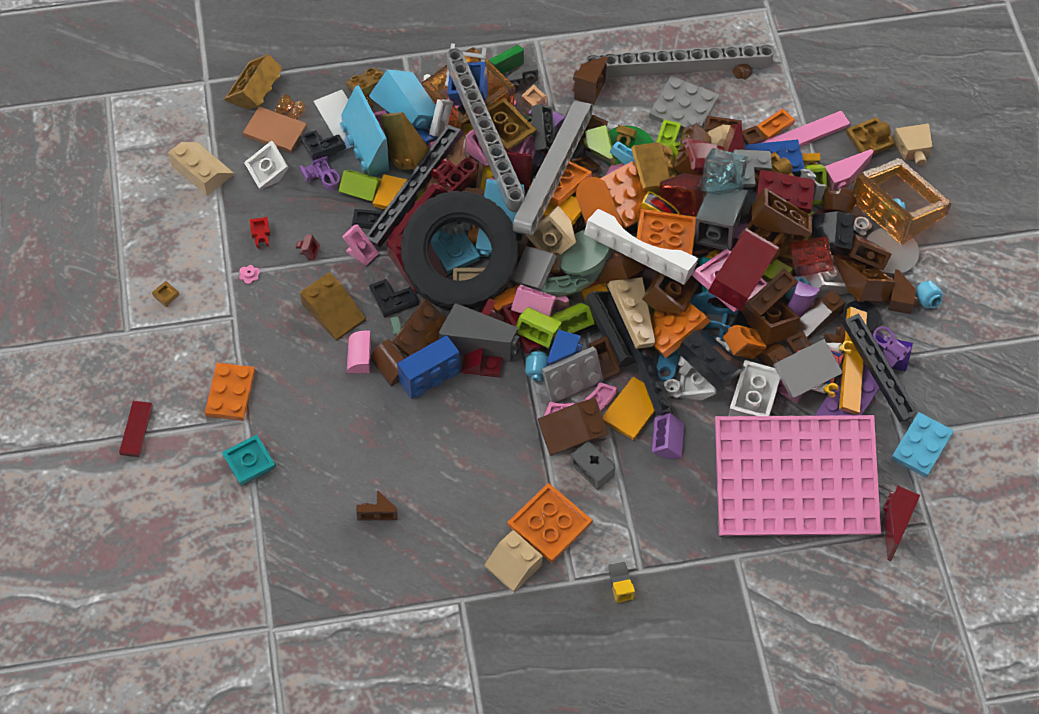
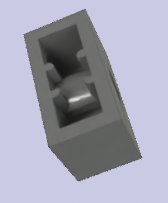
(593, 465)

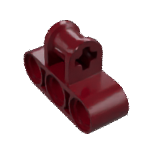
(448, 172)

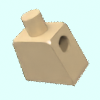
(914, 143)

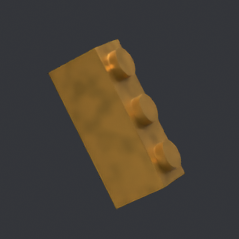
(254, 82)
(654, 165)

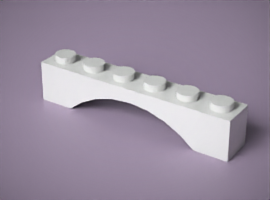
(609, 232)

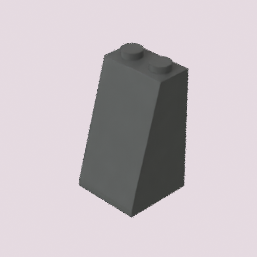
(719, 219)
(474, 330)

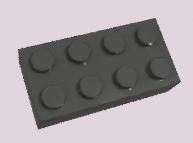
(544, 124)

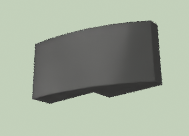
(523, 75)

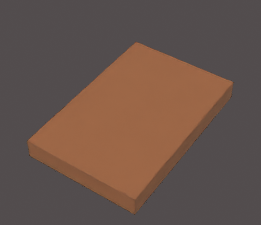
(275, 127)

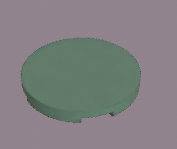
(584, 256)

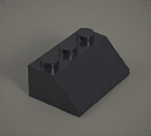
(710, 358)

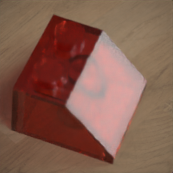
(683, 193)
(811, 256)

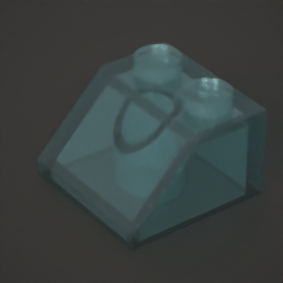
(724, 172)

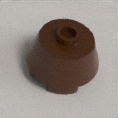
(839, 200)

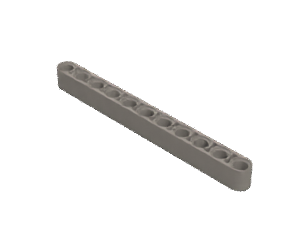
(686, 60)
(485, 130)
(552, 168)

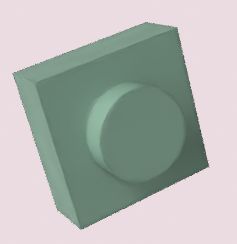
(395, 325)

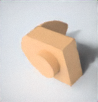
(534, 96)

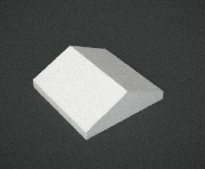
(267, 166)
(695, 386)

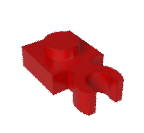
(260, 230)

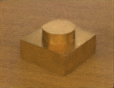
(165, 293)

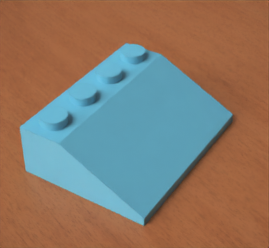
(365, 134)

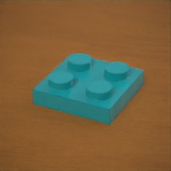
(248, 460)

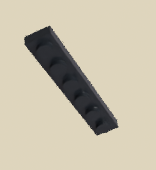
(879, 367)

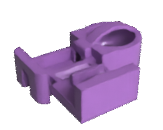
(322, 170)
(895, 348)

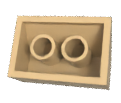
(199, 166)

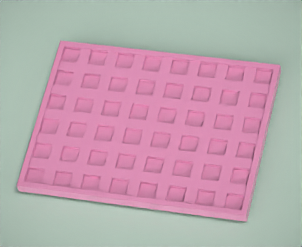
(797, 475)

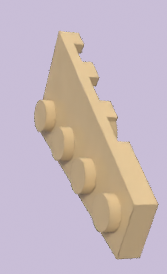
(633, 310)

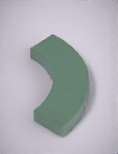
(569, 284)

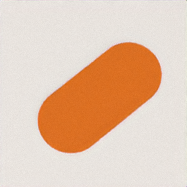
(594, 195)

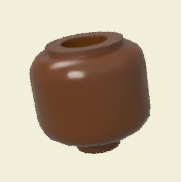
(742, 71)

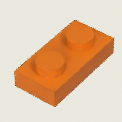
(776, 124)

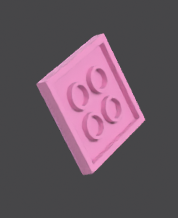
(707, 272)

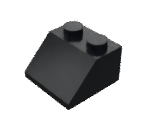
(839, 229)

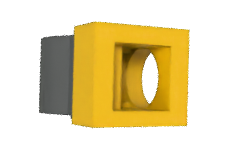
(621, 582)

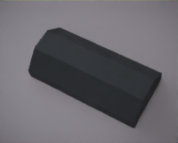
(610, 326)

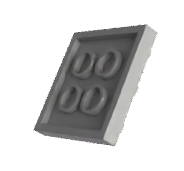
(683, 103)

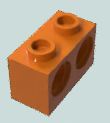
(744, 341)

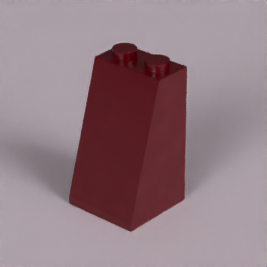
(743, 269)

